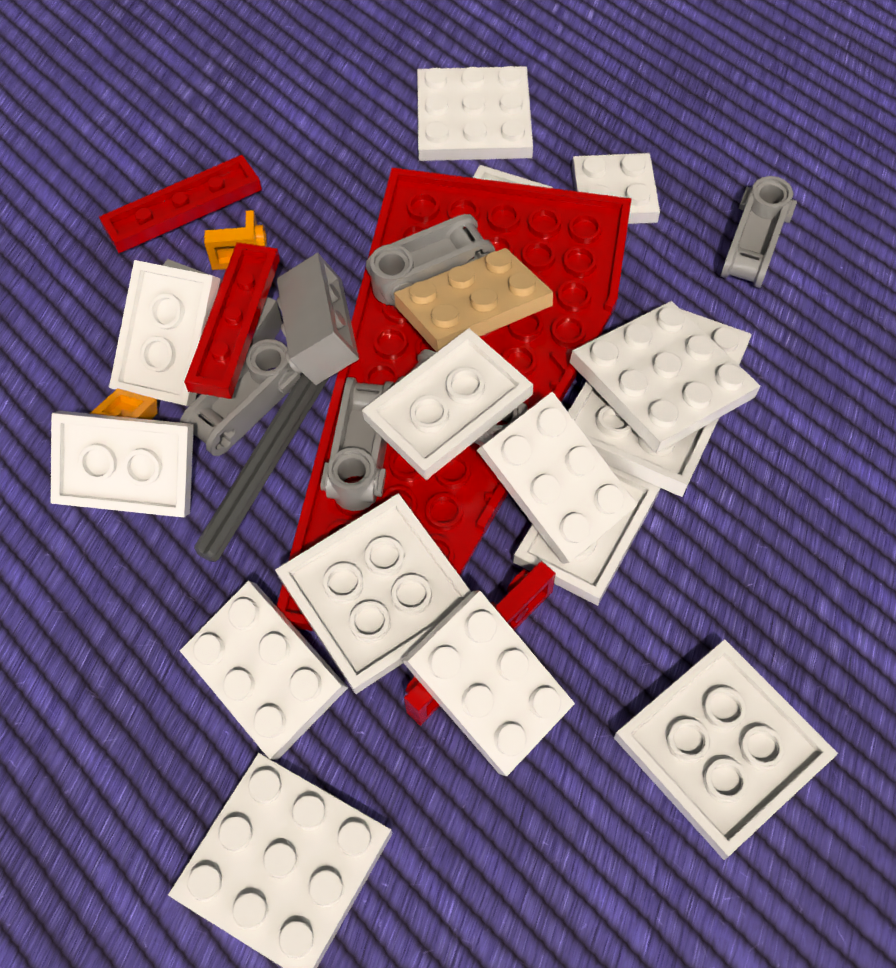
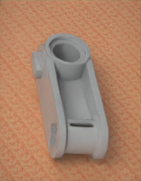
(764, 212)
(425, 255)
(252, 398)
(356, 450)

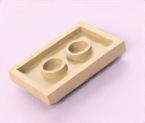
(473, 296)

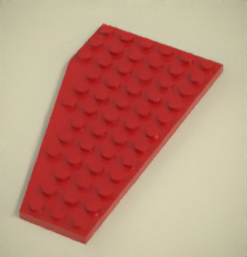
(563, 238)

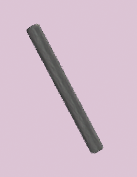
(257, 469)

